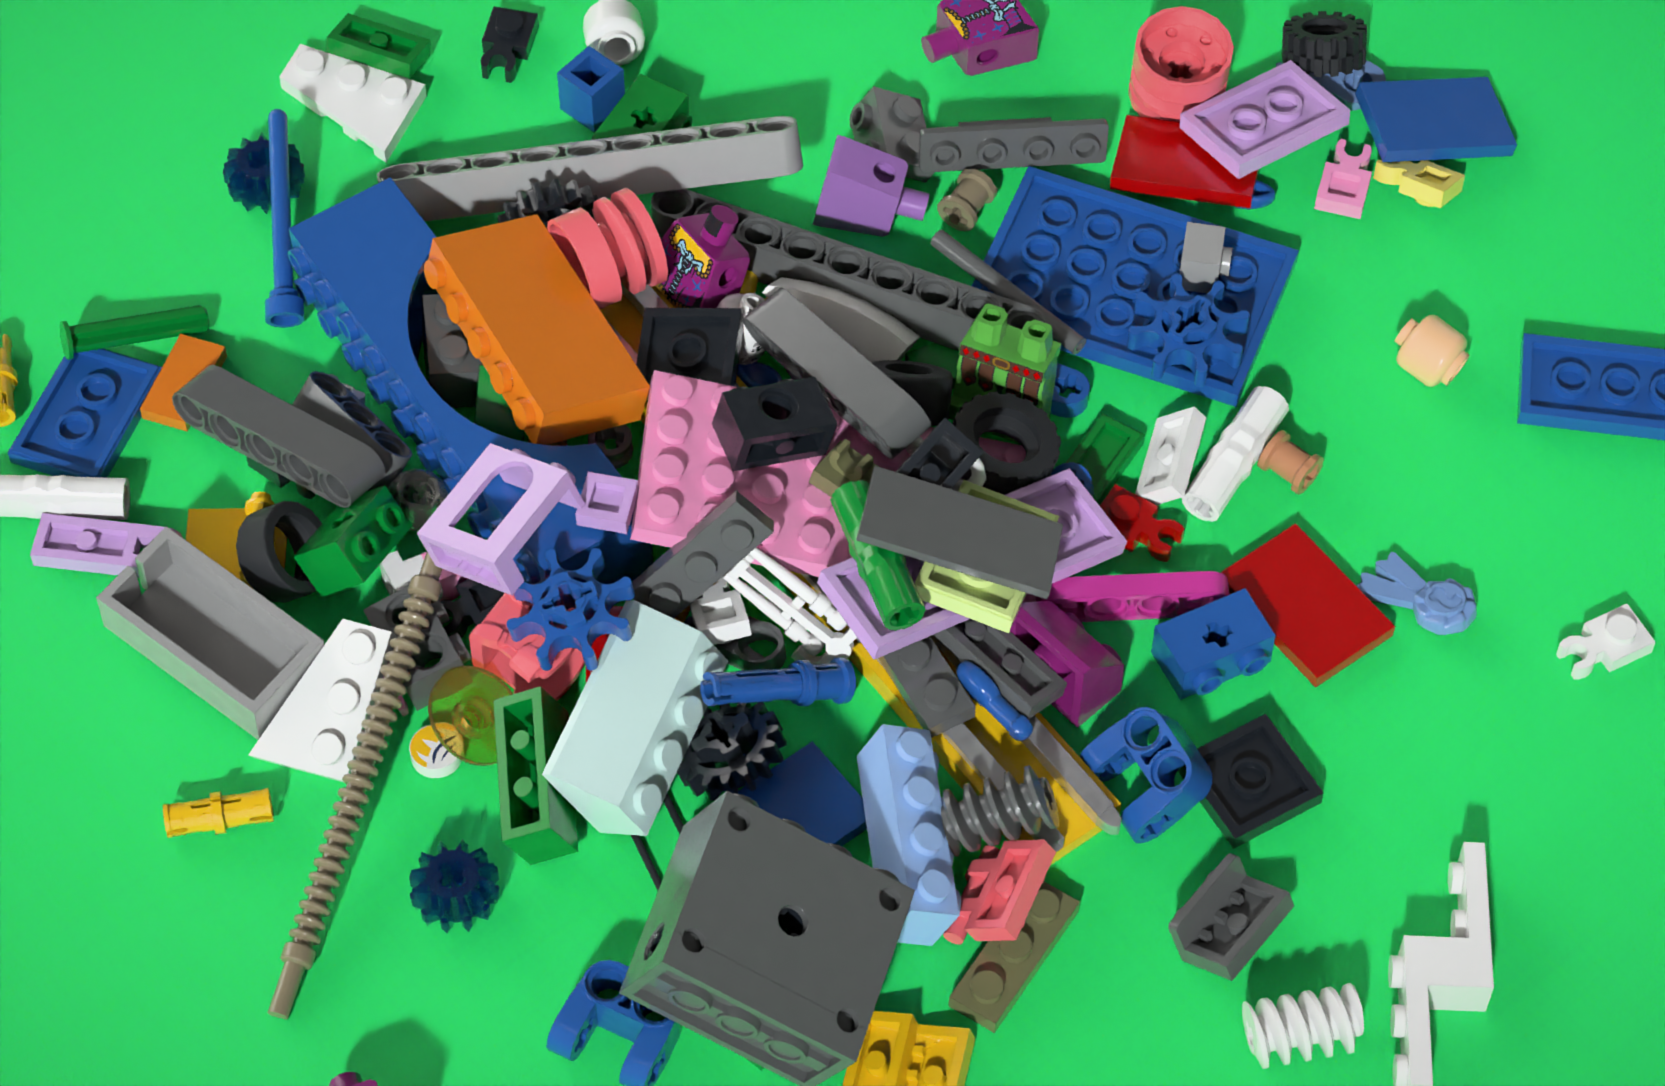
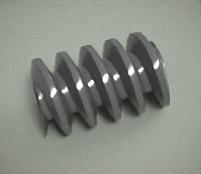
(998, 811)

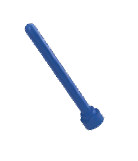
(284, 305)

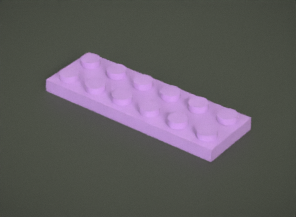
(1085, 541)

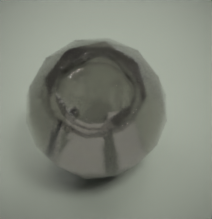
(418, 495)

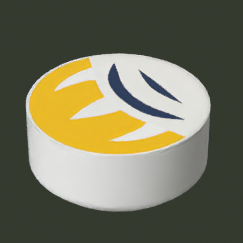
(430, 756)

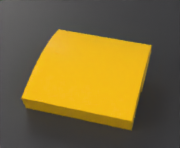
(911, 1054)

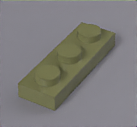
(1008, 967)

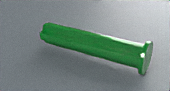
(132, 329)

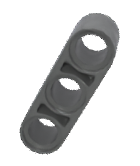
(339, 407)

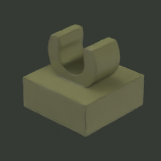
(840, 467)

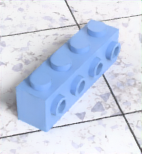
(907, 827)

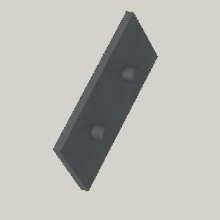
(960, 532)

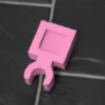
(1345, 183)

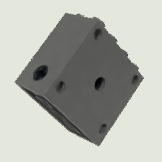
(768, 941)

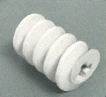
(1303, 1024)

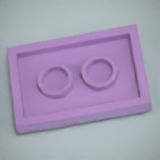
(1264, 119)

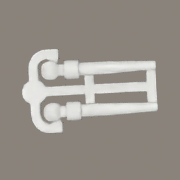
(836, 644)

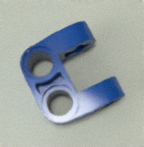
(1163, 802)
(619, 1015)

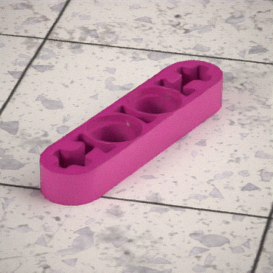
(1137, 595)

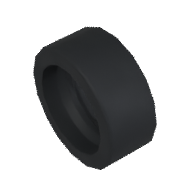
(258, 555)

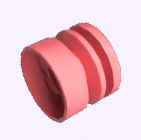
(1178, 62)
(612, 247)

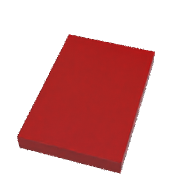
(1166, 162)
(1309, 604)

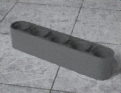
(847, 378)
(279, 436)

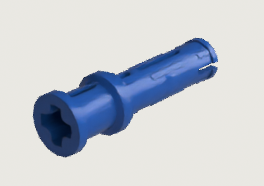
(798, 683)

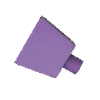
(866, 190)

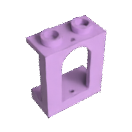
(492, 559)

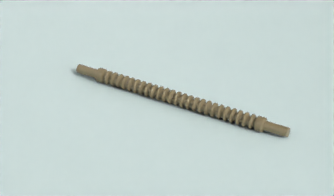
(299, 953)

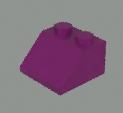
(1061, 641)

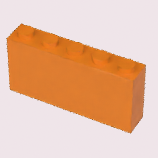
(536, 330)

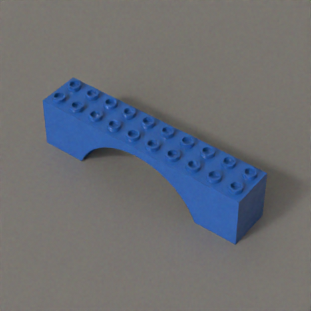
(367, 282)

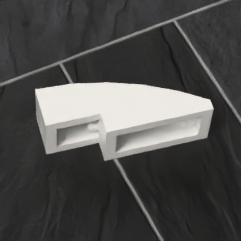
(858, 322)

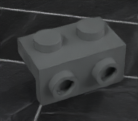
(892, 126)
(1228, 919)

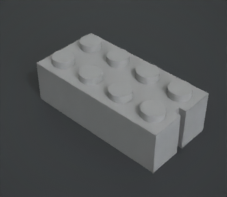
(209, 631)

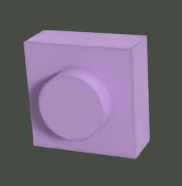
(607, 502)

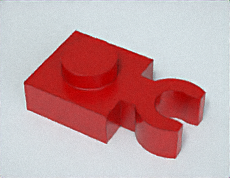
(1138, 522)

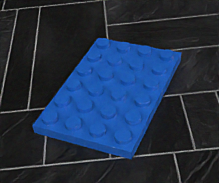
(1095, 250)

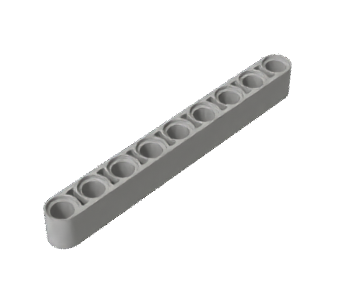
(636, 161)

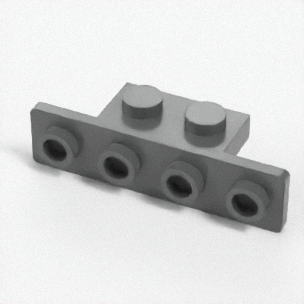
(1012, 144)

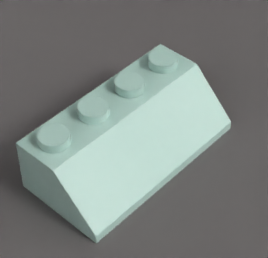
(633, 722)

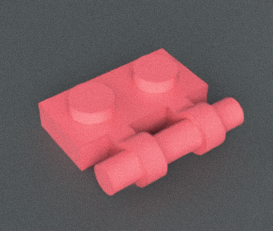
(1001, 891)

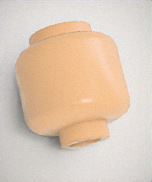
(1431, 350)

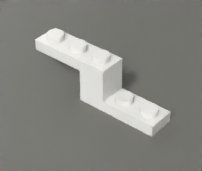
(1443, 971)

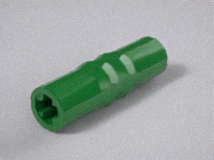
(879, 568)

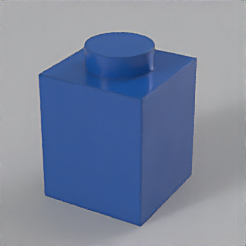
(590, 87)

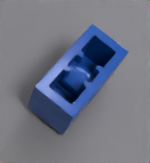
(1213, 644)

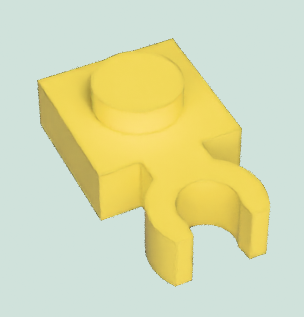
(1425, 181)

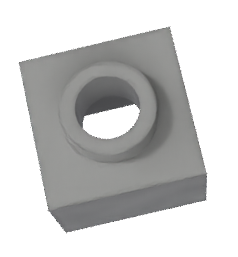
(1204, 257)

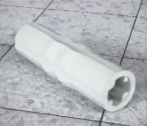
(1235, 453)
(64, 495)

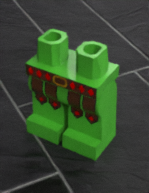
(1006, 361)

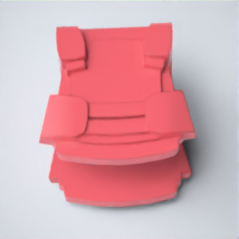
(517, 661)

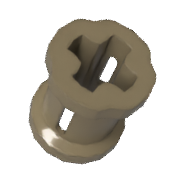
(967, 199)

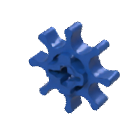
(1188, 330)
(575, 627)

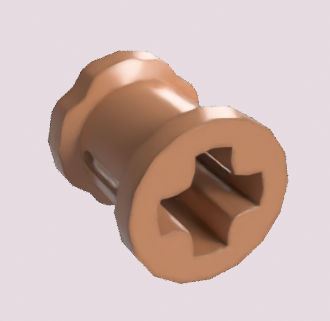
(1290, 462)

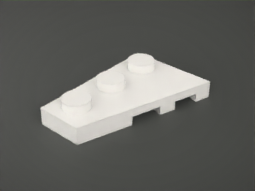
(358, 97)
(328, 704)

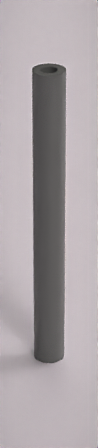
(1003, 287)

